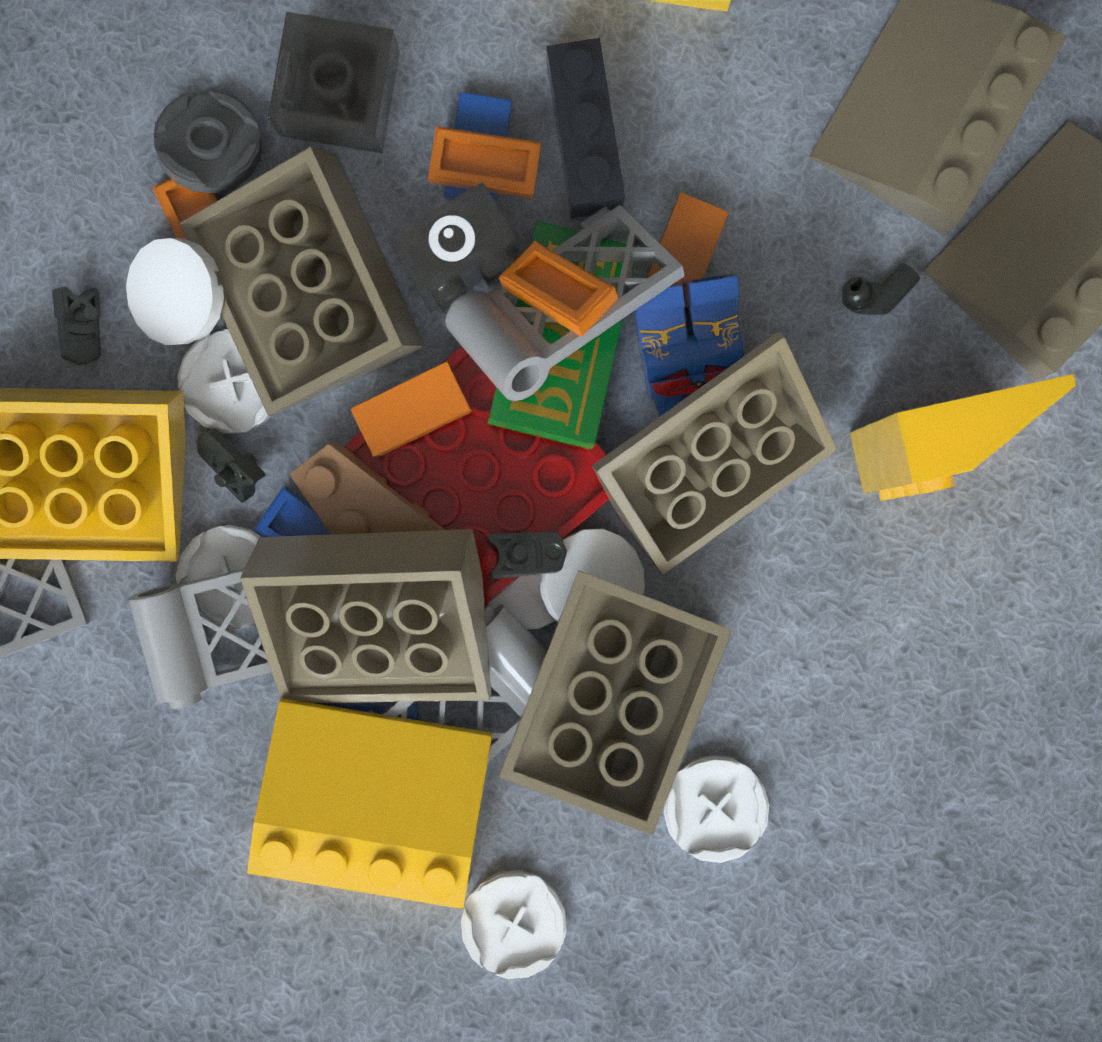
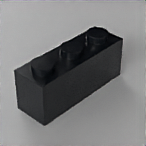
(584, 127)

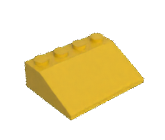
(929, 444)
(91, 474)
(370, 803)

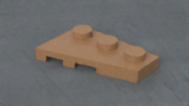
(355, 497)

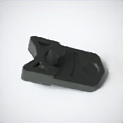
(78, 324)
(233, 468)
(526, 554)

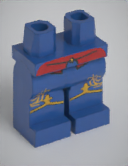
(680, 362)

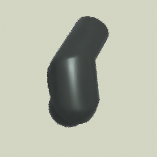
(876, 297)

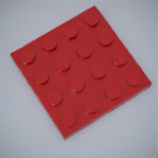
(490, 475)

